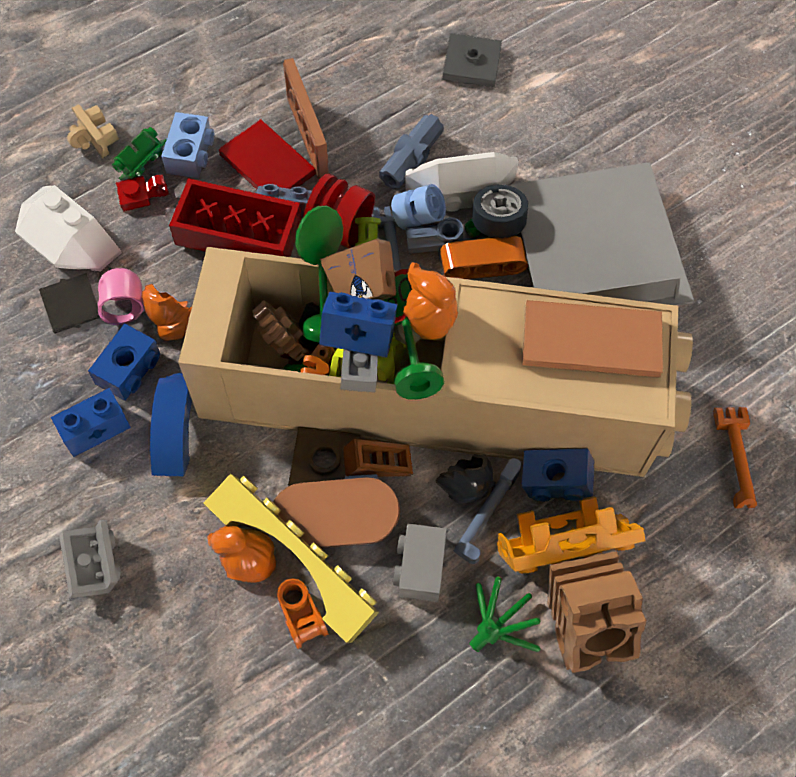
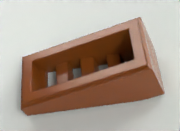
(358, 458)

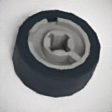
(500, 211)

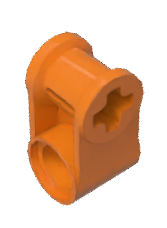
(301, 618)

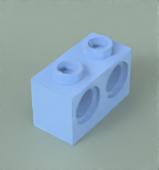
(187, 145)

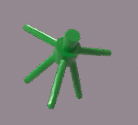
(492, 629)

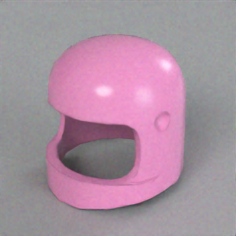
(120, 285)

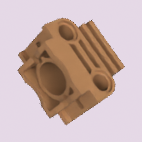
(595, 611)

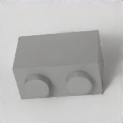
(421, 562)

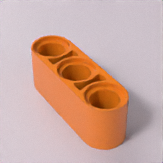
(484, 258)

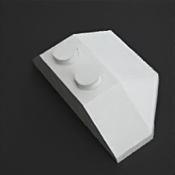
(463, 176)
(64, 232)

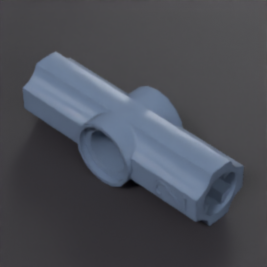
(411, 150)

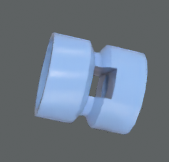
(418, 206)

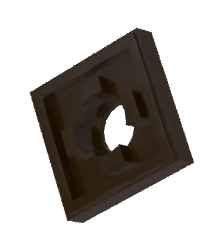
(307, 444)

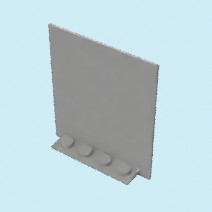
(603, 236)

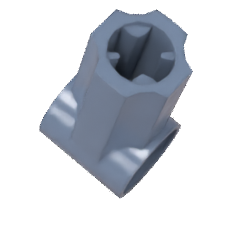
(433, 237)

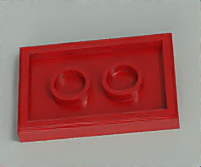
(266, 158)

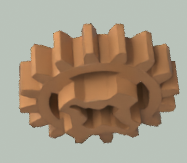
(280, 330)

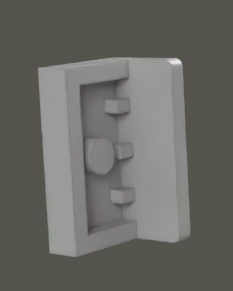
(89, 560)

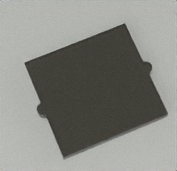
(70, 303)

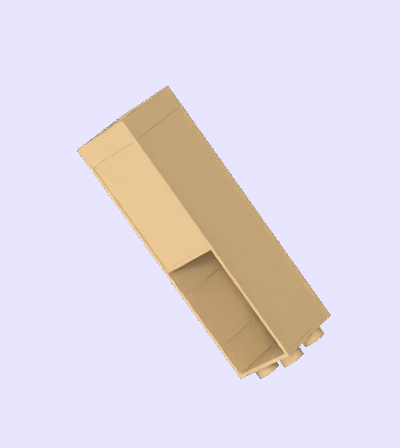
(487, 394)

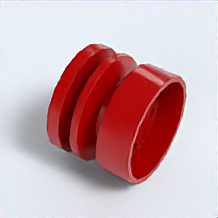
(348, 203)

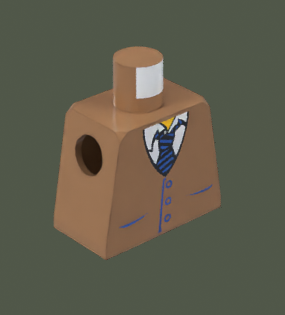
(363, 270)

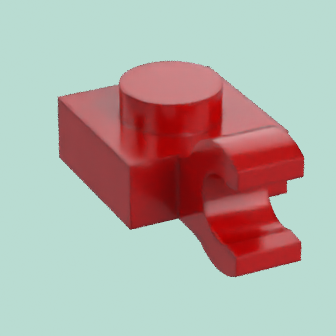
(137, 192)

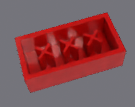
(234, 220)

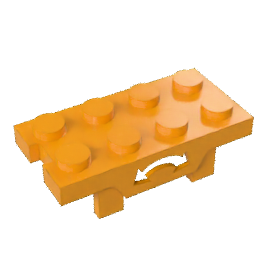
(594, 533)

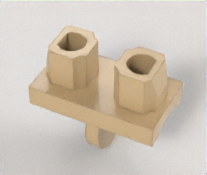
(87, 130)

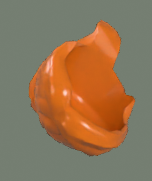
(431, 303)
(166, 313)
(244, 553)

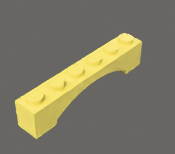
(345, 607)

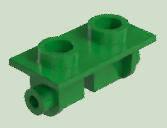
(133, 162)

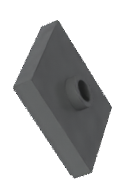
(472, 60)

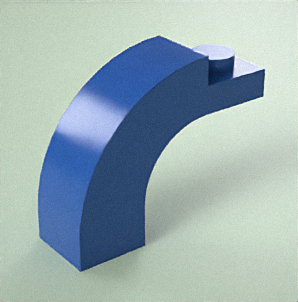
(170, 427)

